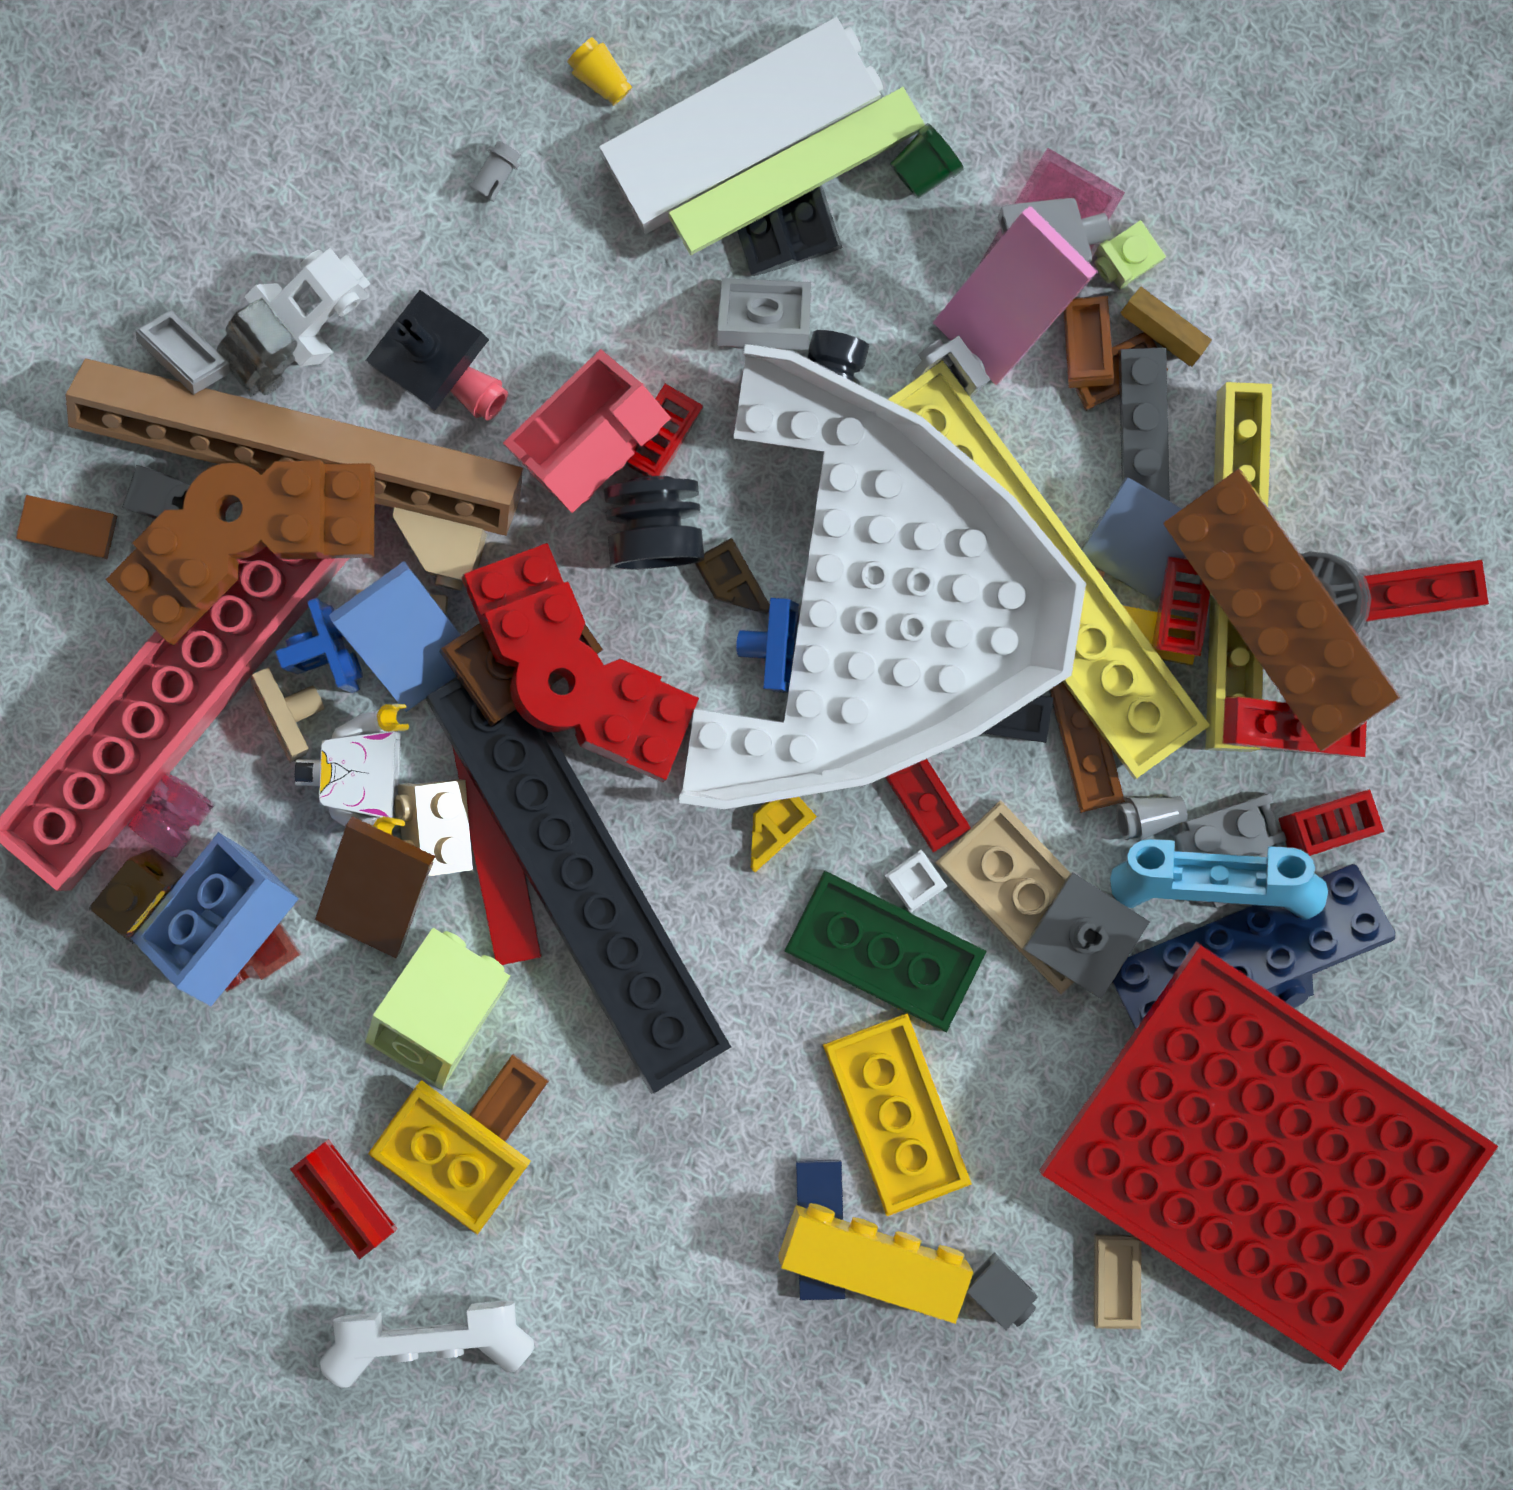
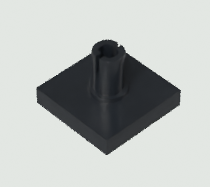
(427, 350)

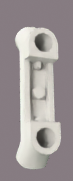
(361, 1339)

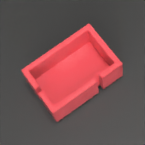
(587, 430)

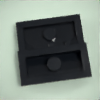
(790, 234)

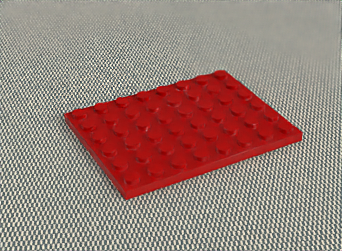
(1268, 1157)

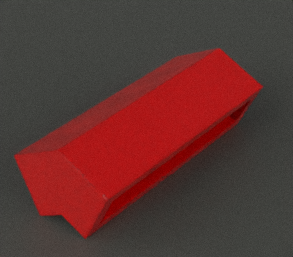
(343, 1199)

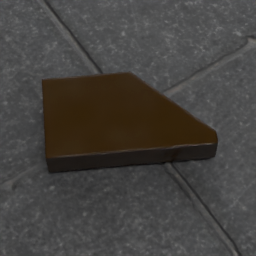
(731, 578)

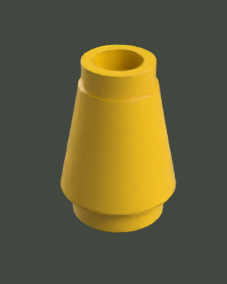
(599, 71)

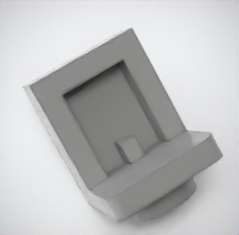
(962, 363)

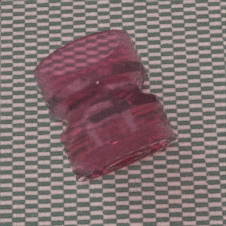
(171, 815)

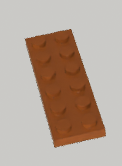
(1281, 610)

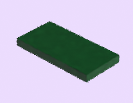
(885, 951)

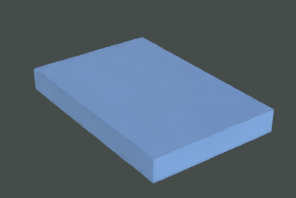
(399, 635)

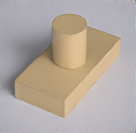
(286, 711)

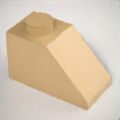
(442, 546)

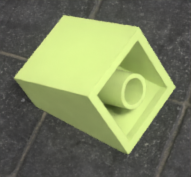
(437, 1007)

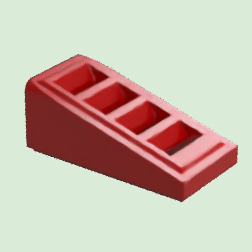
(646, 466)
(1200, 608)
(1304, 833)

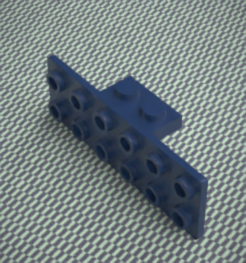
(1268, 945)

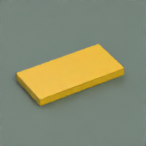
(897, 1114)

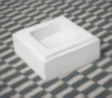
(915, 881)

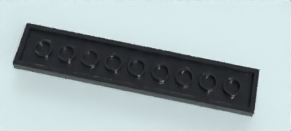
(584, 888)

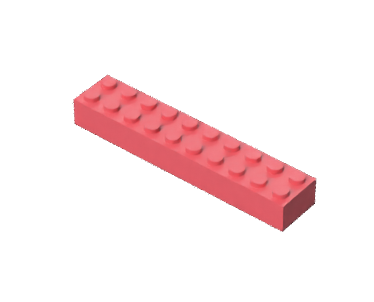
(154, 719)

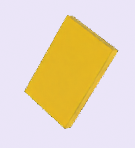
(449, 1157)

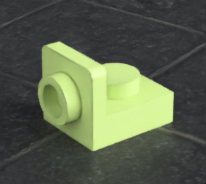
(1128, 255)

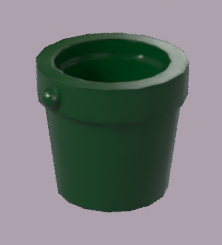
(926, 162)

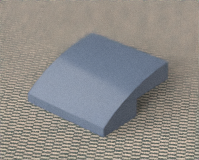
(1132, 540)

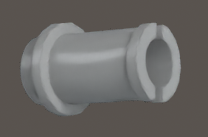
(495, 170)

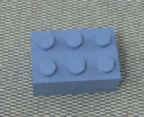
(214, 919)

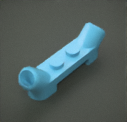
(1279, 879)

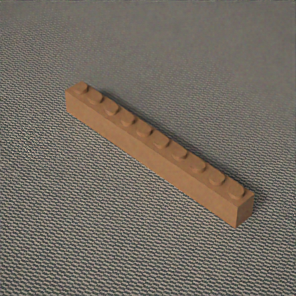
(257, 434)

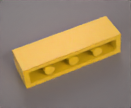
(875, 1263)

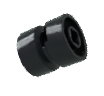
(838, 353)

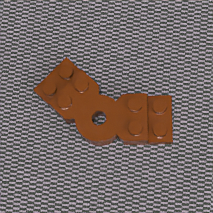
(292, 508)

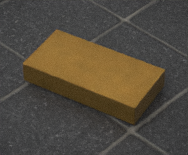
(1166, 326)

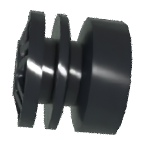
(654, 523)

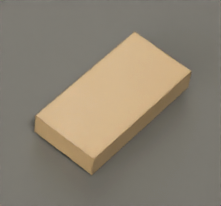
(1117, 1282)

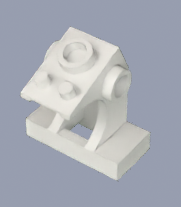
(336, 283)

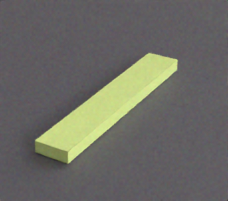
(796, 171)

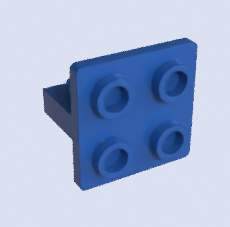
(310, 652)

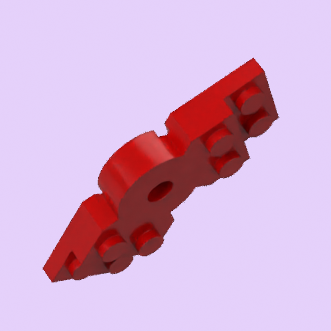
(537, 629)

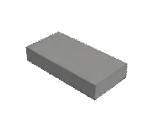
(182, 351)

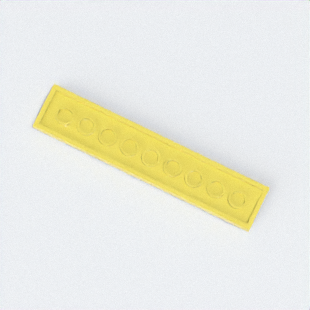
(1114, 667)

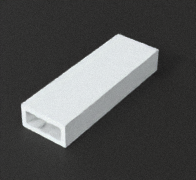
(740, 122)

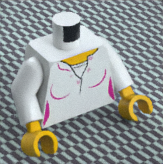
(359, 769)

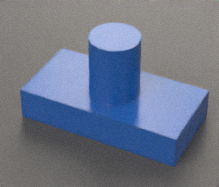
(775, 645)

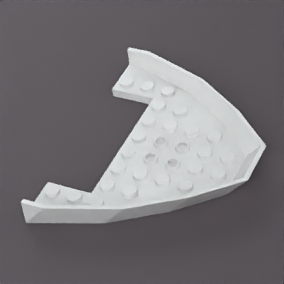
(919, 606)

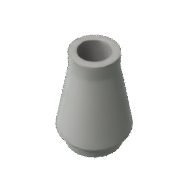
(1148, 816)

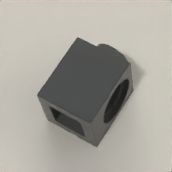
(1002, 1292)

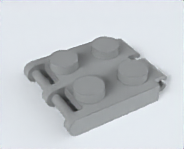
(1232, 832)

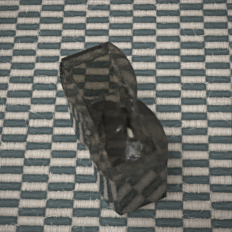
(257, 348)

